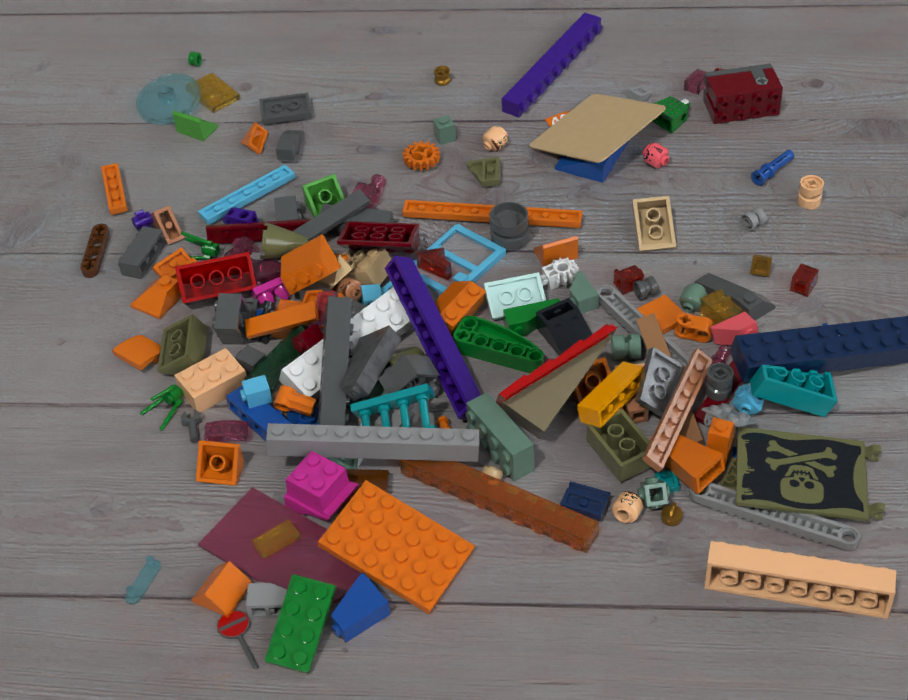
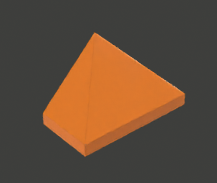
(255, 138)

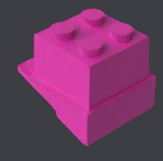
(318, 487)

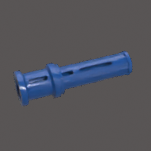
(768, 169)

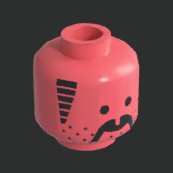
(656, 155)

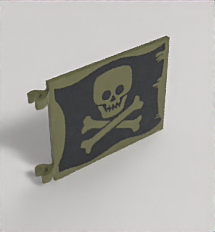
(804, 474)

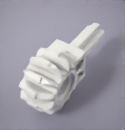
(559, 273)

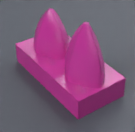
(266, 291)

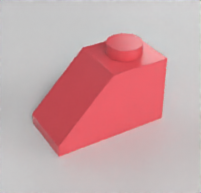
(725, 331)

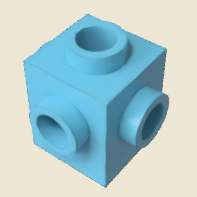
(746, 402)

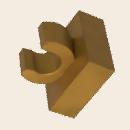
(761, 265)

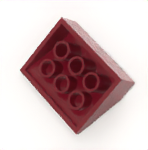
(380, 235)

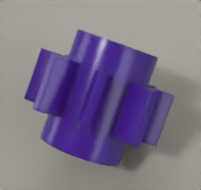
(142, 219)

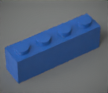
(258, 416)

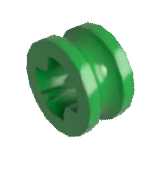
(194, 58)

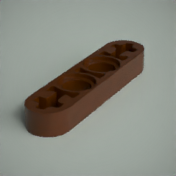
(91, 250)

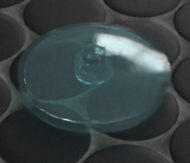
(167, 94)

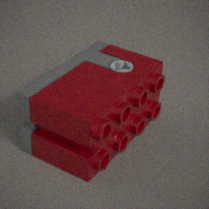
(742, 93)

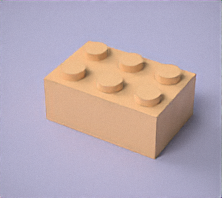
(210, 380)

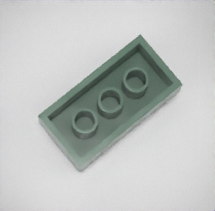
(501, 437)

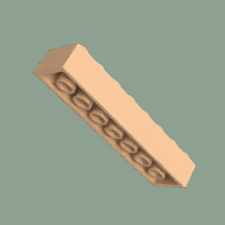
(800, 579)

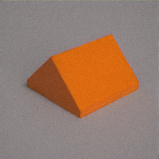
(553, 251)
(219, 462)
(222, 589)

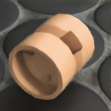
(810, 192)

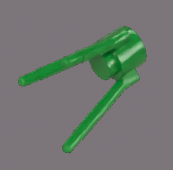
(208, 248)
(171, 395)

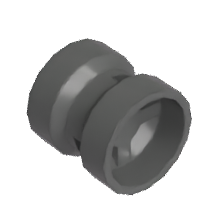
(645, 287)

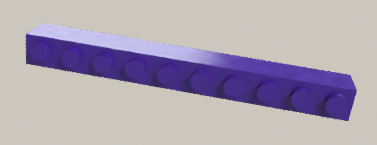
(551, 65)
(432, 333)

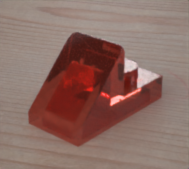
(434, 262)

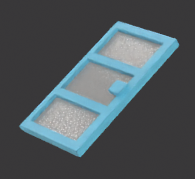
(469, 258)

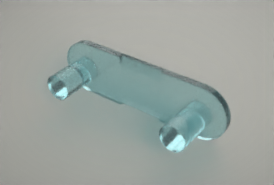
(143, 581)

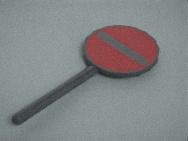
(235, 627)

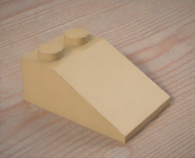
(653, 223)

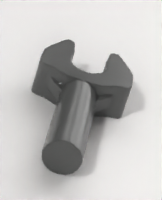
(191, 424)

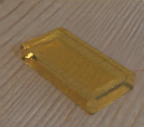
(275, 539)

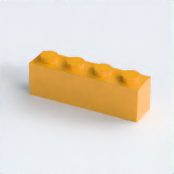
(610, 394)

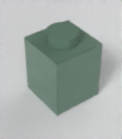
(444, 130)

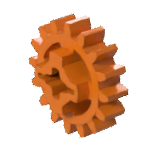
(421, 155)

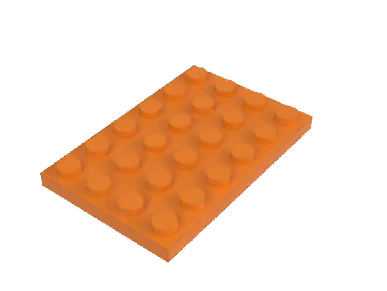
(396, 546)

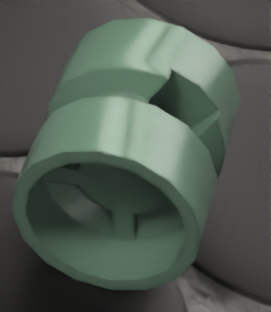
(626, 346)

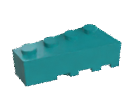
(795, 389)

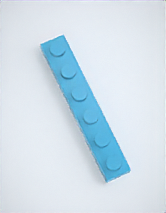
(246, 194)

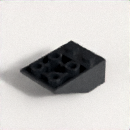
(562, 325)

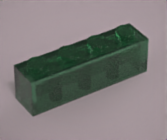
(276, 360)

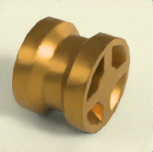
(442, 75)

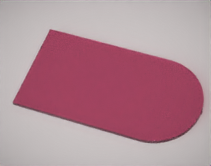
(258, 514)

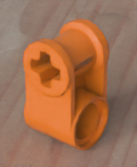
(695, 328)

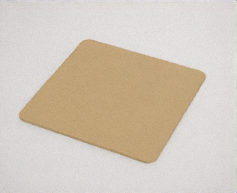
(597, 127)

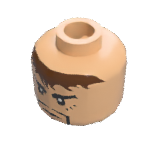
(494, 138)
(627, 507)

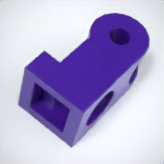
(238, 215)

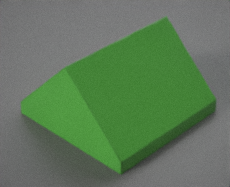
(193, 126)
(322, 192)

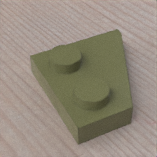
(486, 171)

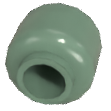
(691, 297)

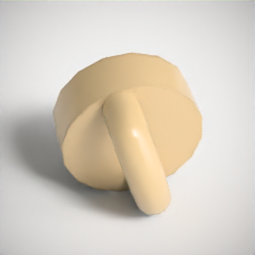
(493, 471)

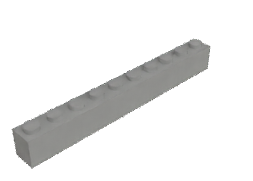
(373, 442)

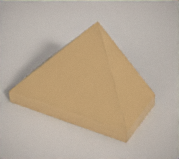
(333, 279)

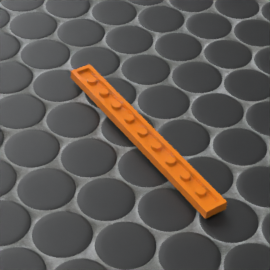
(481, 213)

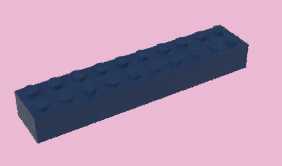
(824, 347)

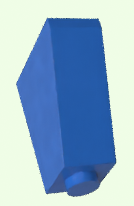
(359, 609)

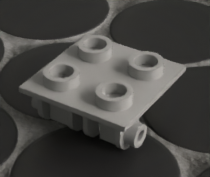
(725, 412)

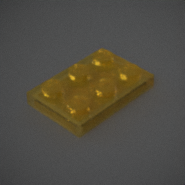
(216, 93)

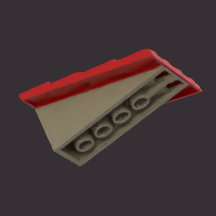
(539, 397)

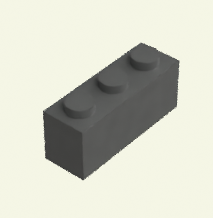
(141, 252)

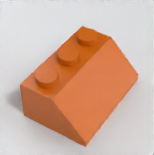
(308, 264)
(458, 301)

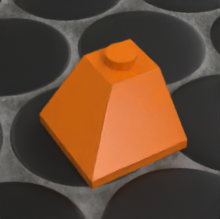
(158, 297)

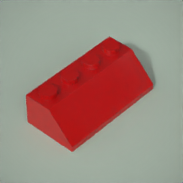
(215, 276)

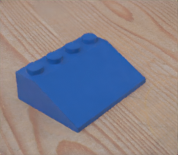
(589, 169)

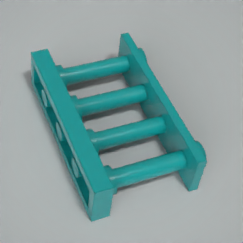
(399, 399)

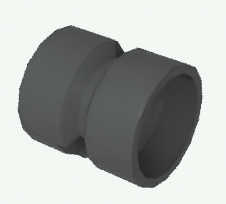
(719, 381)

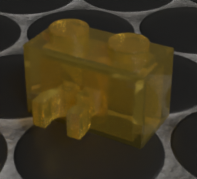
(718, 307)

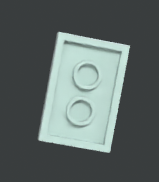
(513, 293)

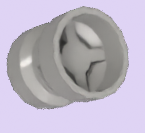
(752, 219)

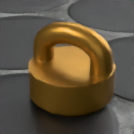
(671, 515)

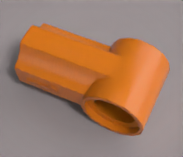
(289, 399)

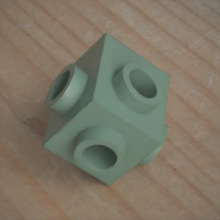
(660, 495)

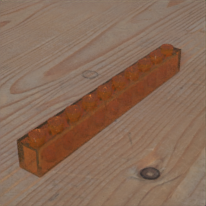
(506, 501)

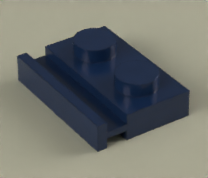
(586, 500)

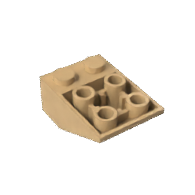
(368, 265)

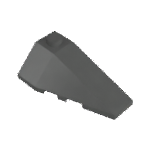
(749, 301)

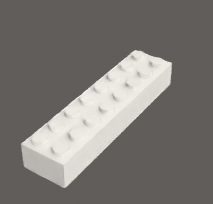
(305, 371)

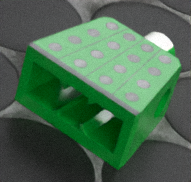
(674, 114)

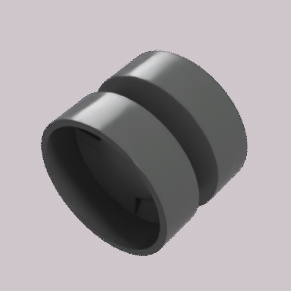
(509, 225)

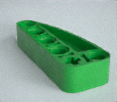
(496, 345)

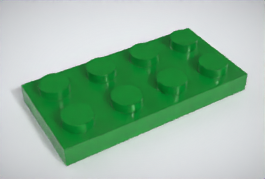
(300, 624)

